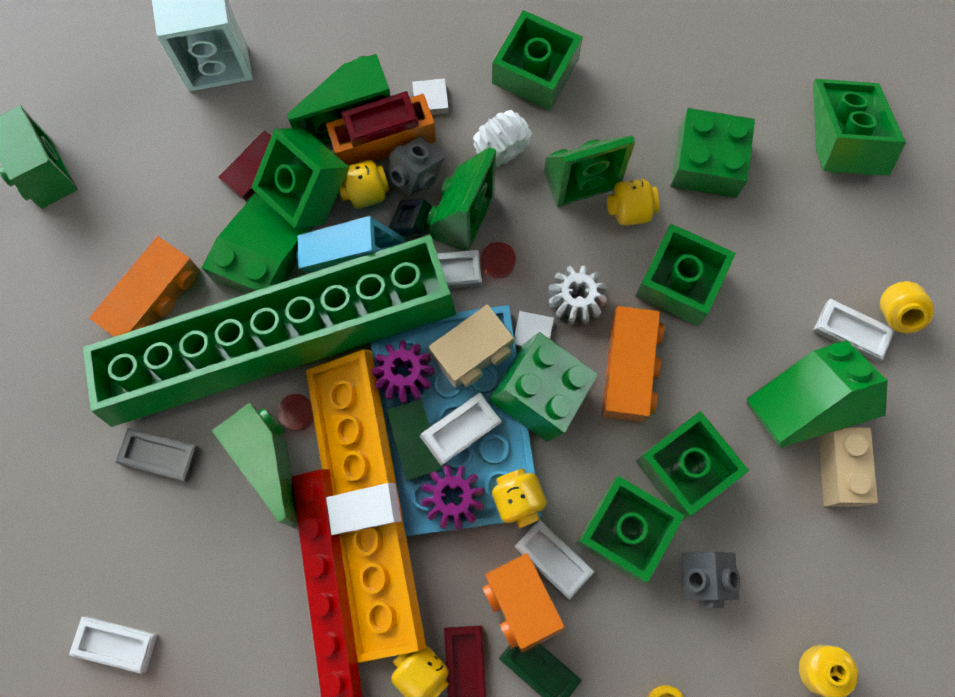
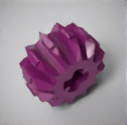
(411, 361)
(453, 483)

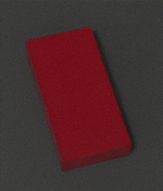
(380, 119)
(243, 170)
(465, 661)

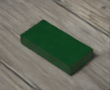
(407, 425)
(541, 671)

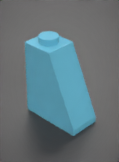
(344, 243)

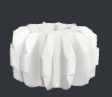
(506, 134)
(576, 283)

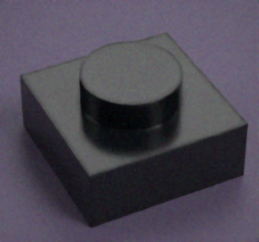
(410, 217)

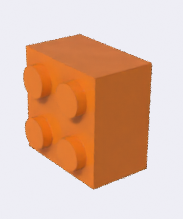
(524, 604)

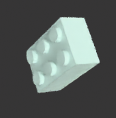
(202, 42)

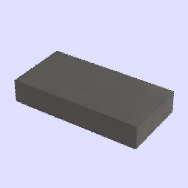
(157, 455)

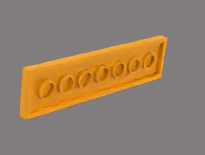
(377, 558)

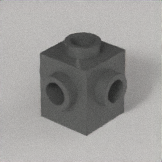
(414, 166)
(710, 578)

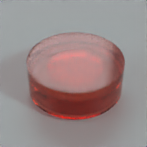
(498, 259)
(295, 412)

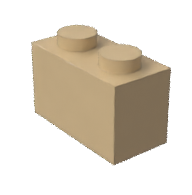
(472, 347)
(848, 468)

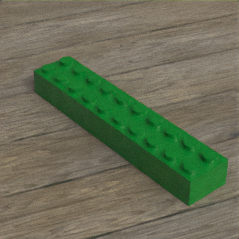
(266, 332)

